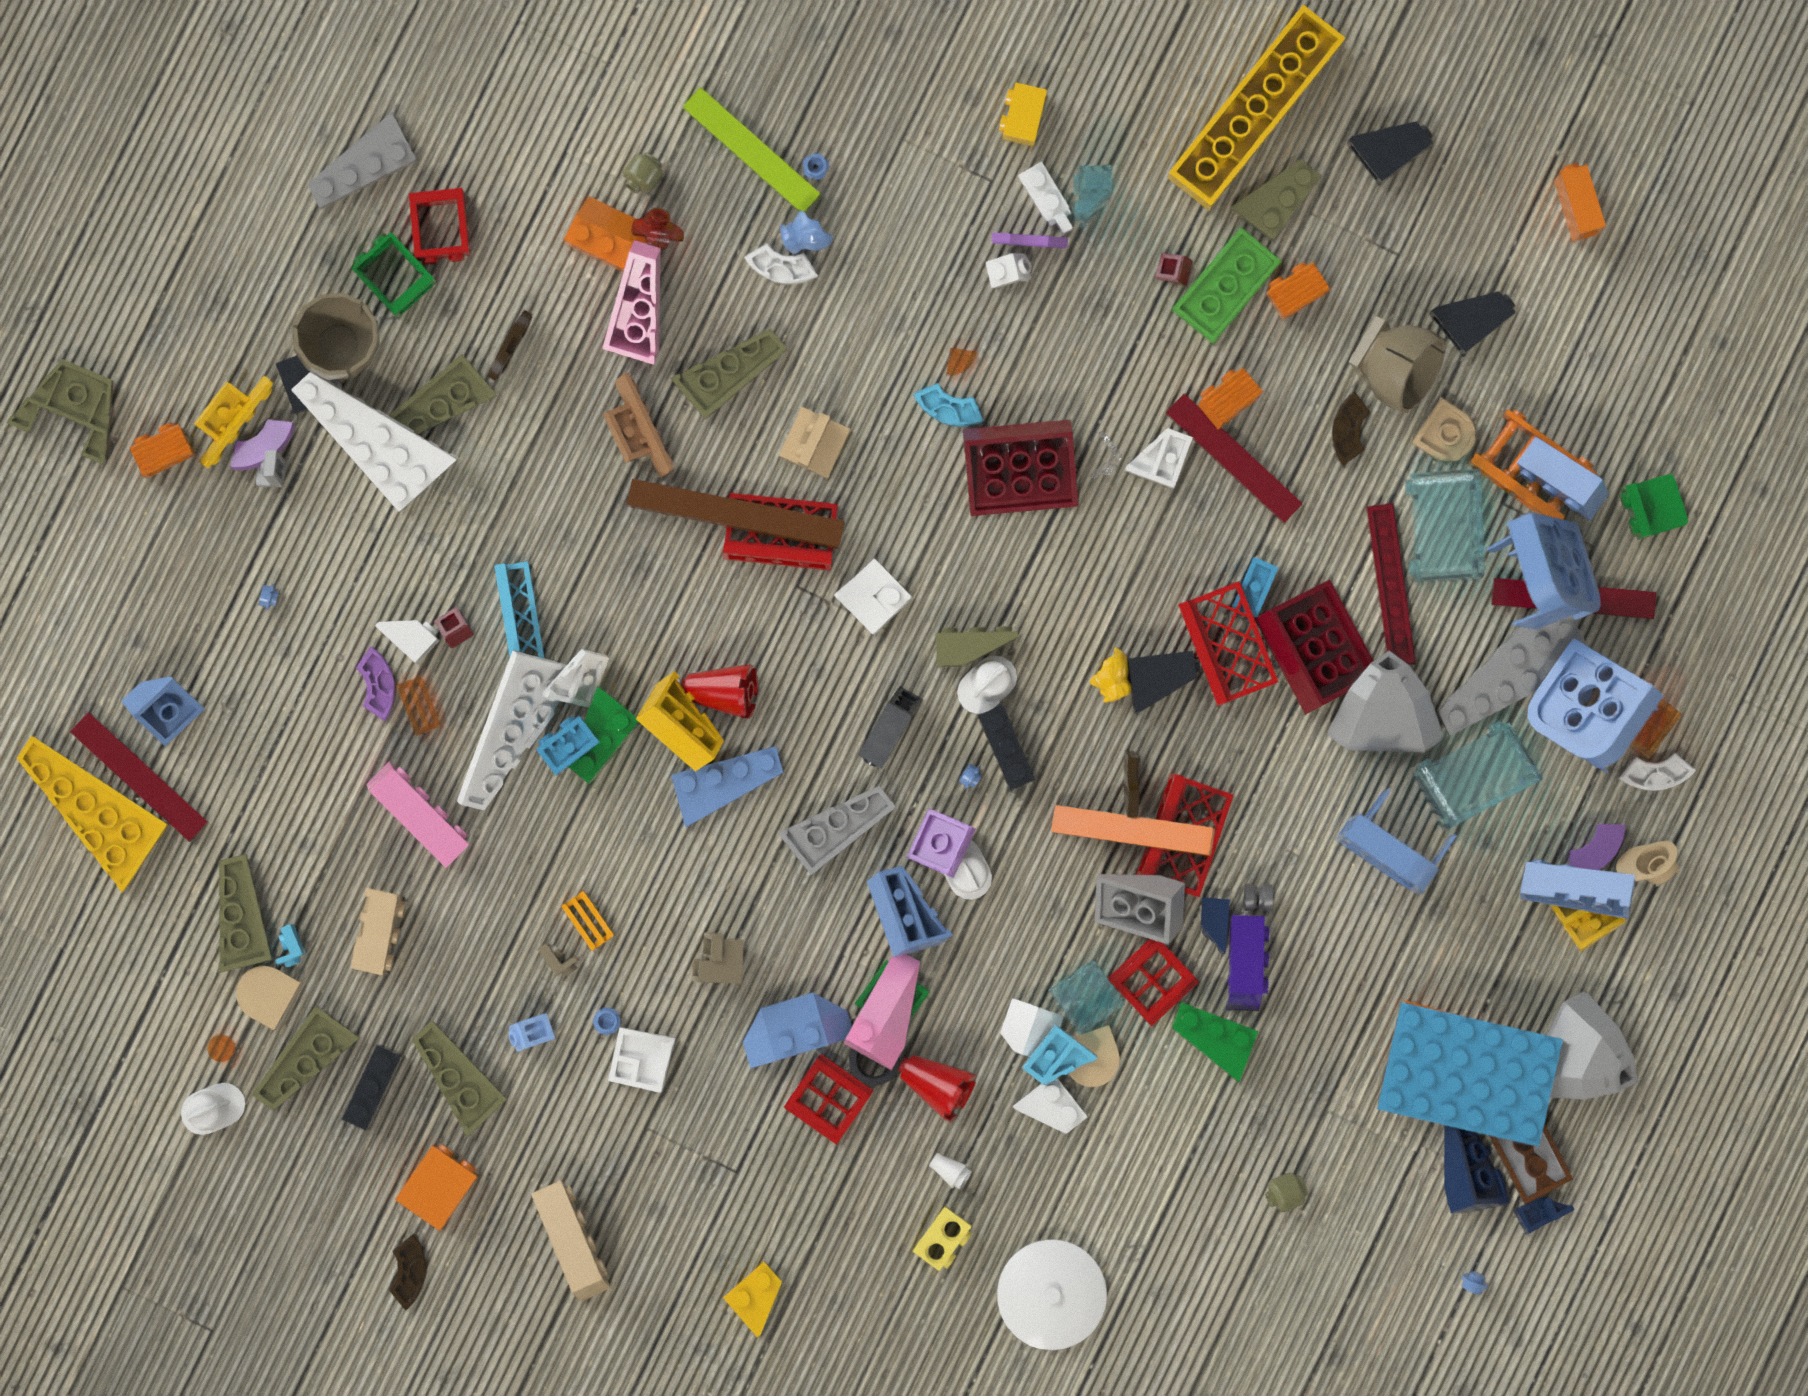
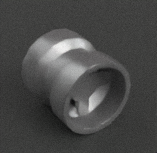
(1265, 897)

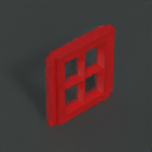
(1169, 997)
(814, 1118)

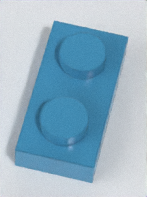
(1256, 585)

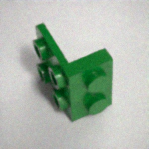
(1653, 506)

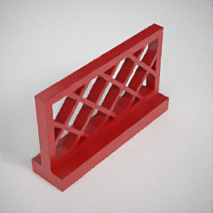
(779, 554)
(1206, 652)
(1167, 811)

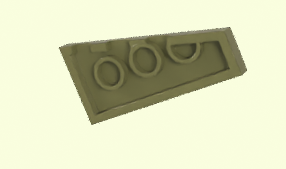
(723, 376)
(444, 397)
(242, 927)
(306, 1055)
(465, 1087)

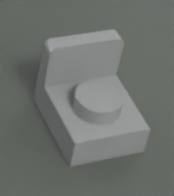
(271, 471)

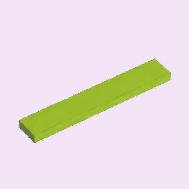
(751, 150)

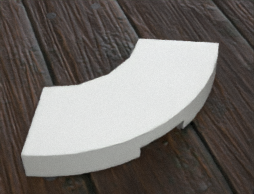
(779, 267)
(1657, 775)

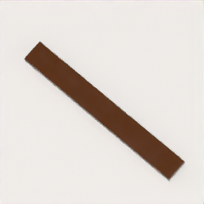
(735, 514)

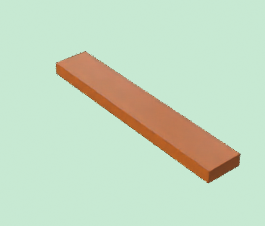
(1132, 830)

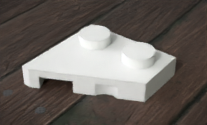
(1162, 458)
(578, 679)
(1052, 1106)

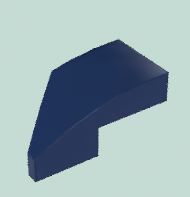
(1215, 921)
(1540, 1212)

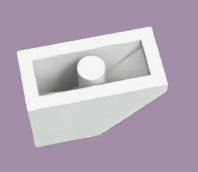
(410, 637)

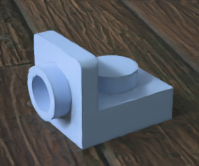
(531, 1032)

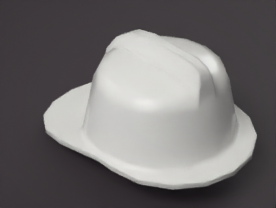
(987, 684)
(972, 876)
(213, 1108)

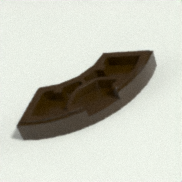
(510, 345)
(1347, 429)
(1131, 785)
(411, 1271)

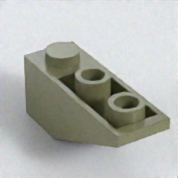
(963, 648)

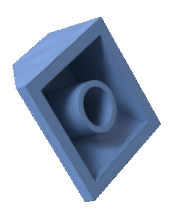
(162, 707)

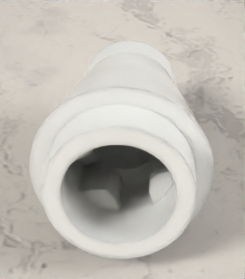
(951, 1171)

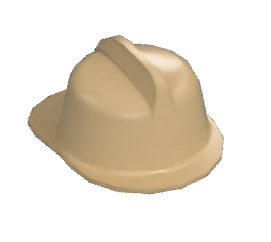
(1650, 862)

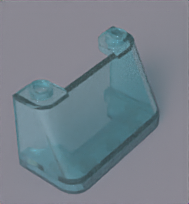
(1447, 526)
(1476, 776)

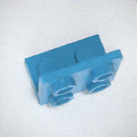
(567, 745)

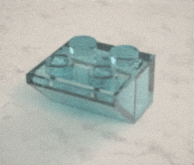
(1094, 192)
(1086, 997)

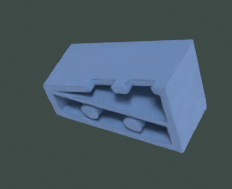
(1563, 478)
(904, 913)

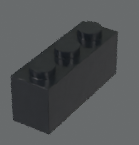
(1006, 748)
(373, 1087)

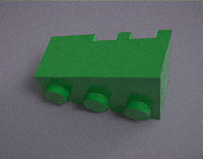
(612, 727)

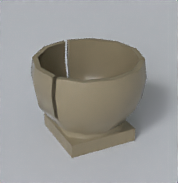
(336, 336)
(1399, 363)

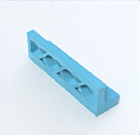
(508, 610)

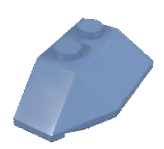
(795, 1028)

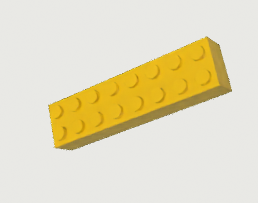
(1256, 107)

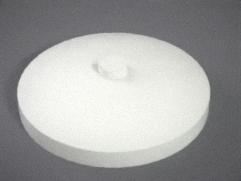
(1051, 1294)

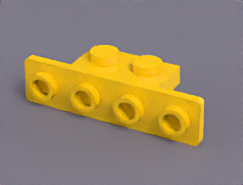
(227, 414)

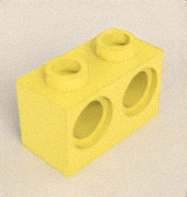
(937, 1235)

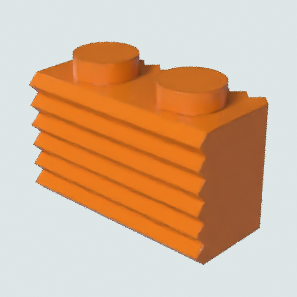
(1297, 290)
(1230, 397)
(161, 450)

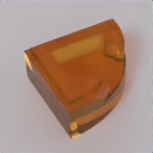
(959, 361)

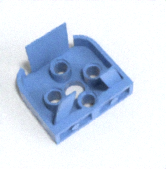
(1553, 568)
(1600, 735)
(1389, 853)

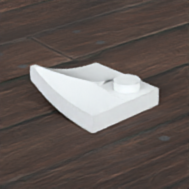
(873, 596)
(641, 1059)

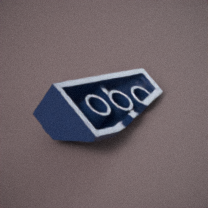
(1469, 1174)

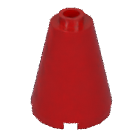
(725, 689)
(938, 1084)

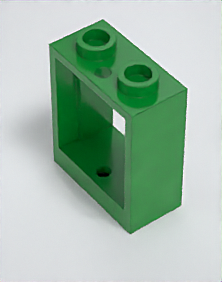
(413, 293)

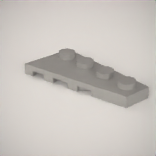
(366, 162)
(830, 832)

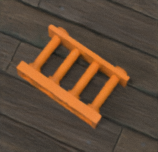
(1507, 478)

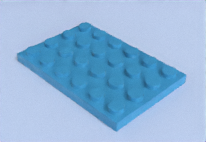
(1469, 1074)

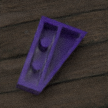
(1247, 962)

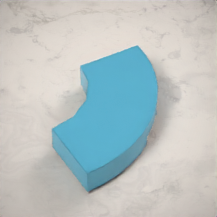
(948, 409)

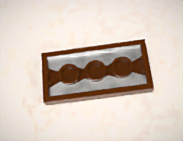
(1531, 1167)

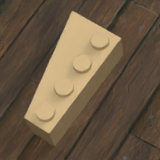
(570, 1241)

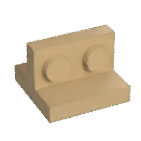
(814, 442)

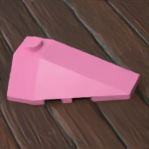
(885, 1018)

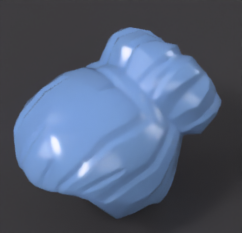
(804, 234)

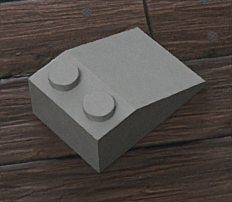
(1141, 905)

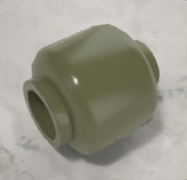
(643, 173)
(1286, 1192)

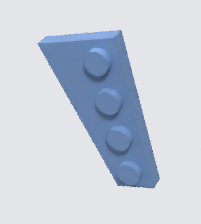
(723, 782)

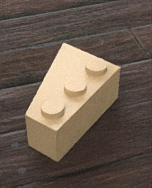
(378, 931)

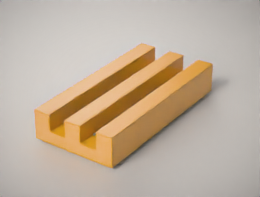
(574, 901)

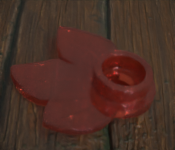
(657, 229)

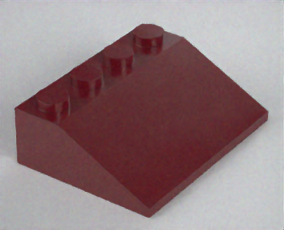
(1020, 467)
(1315, 645)

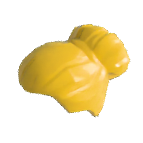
(1113, 678)

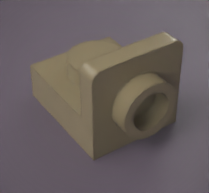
(553, 956)

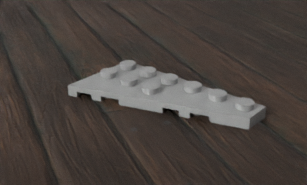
(1509, 673)

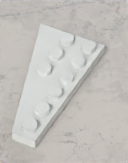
(382, 447)
(512, 726)

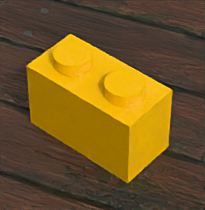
(1024, 114)

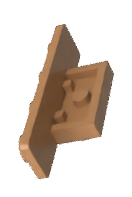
(635, 430)

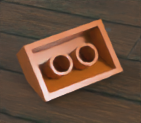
(602, 233)

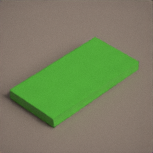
(1226, 285)

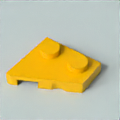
(755, 1297)

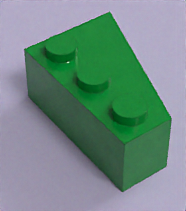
(1216, 1037)

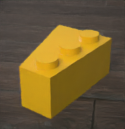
(678, 723)

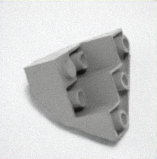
(1387, 711)
(1592, 1052)

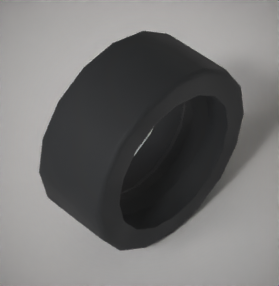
(868, 1079)

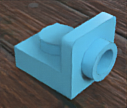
(290, 941)

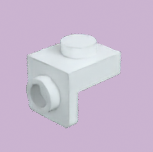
(1008, 269)

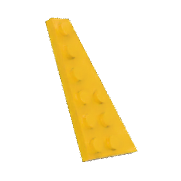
(103, 819)

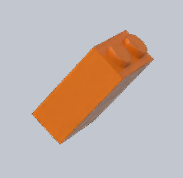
(1579, 202)
(437, 1186)

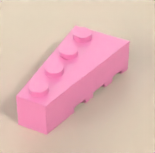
(636, 312)
(417, 815)

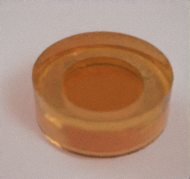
(221, 1048)

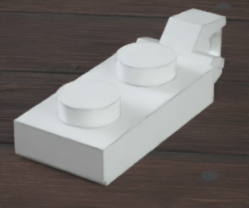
(1046, 197)

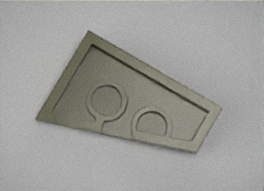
(1278, 199)

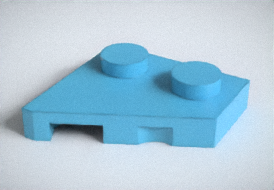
(1057, 1056)

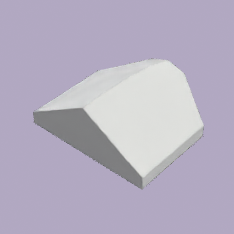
(1027, 1026)

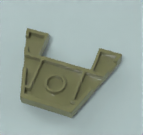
(76, 396)

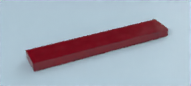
(1234, 459)
(1390, 581)
(1613, 600)
(139, 776)

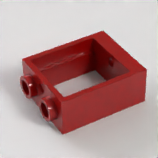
(437, 198)

